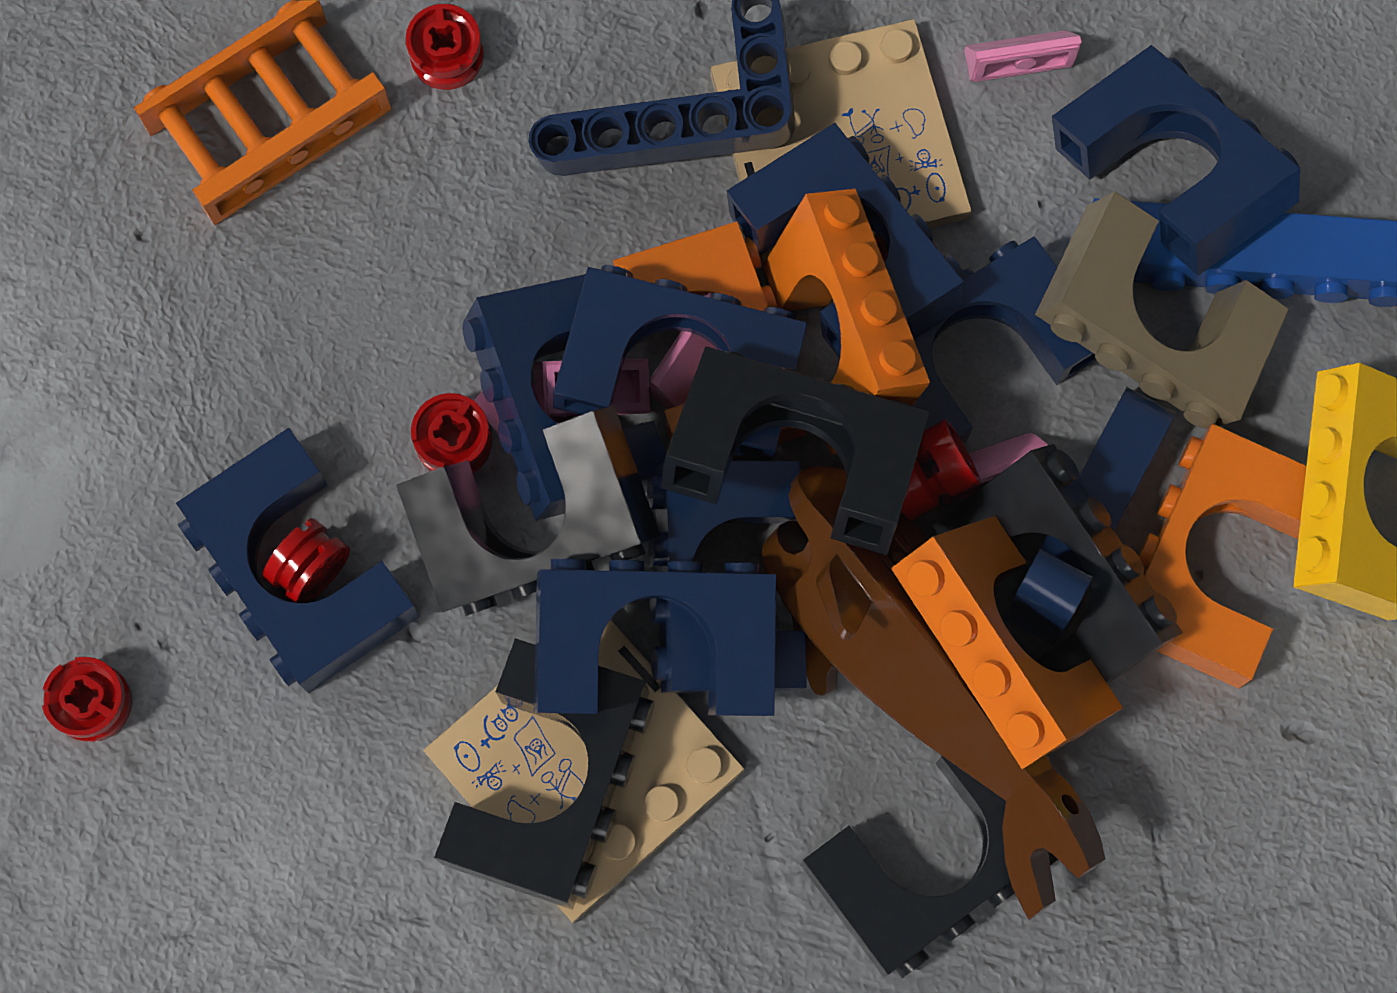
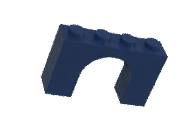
(1158, 100)
(923, 278)
(1007, 293)
(622, 311)
(510, 334)
(750, 495)
(231, 520)
(730, 607)

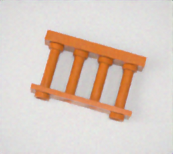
(267, 158)

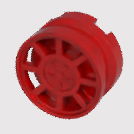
(444, 46)
(451, 431)
(306, 562)
(87, 699)

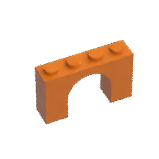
(834, 255)
(706, 264)
(1220, 477)
(1028, 704)

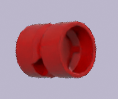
(955, 474)

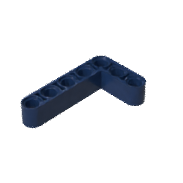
(686, 112)
(1111, 476)

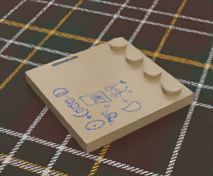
(884, 96)
(537, 768)

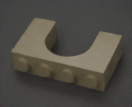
(1095, 307)

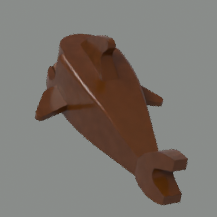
(874, 635)

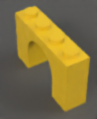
(1338, 544)

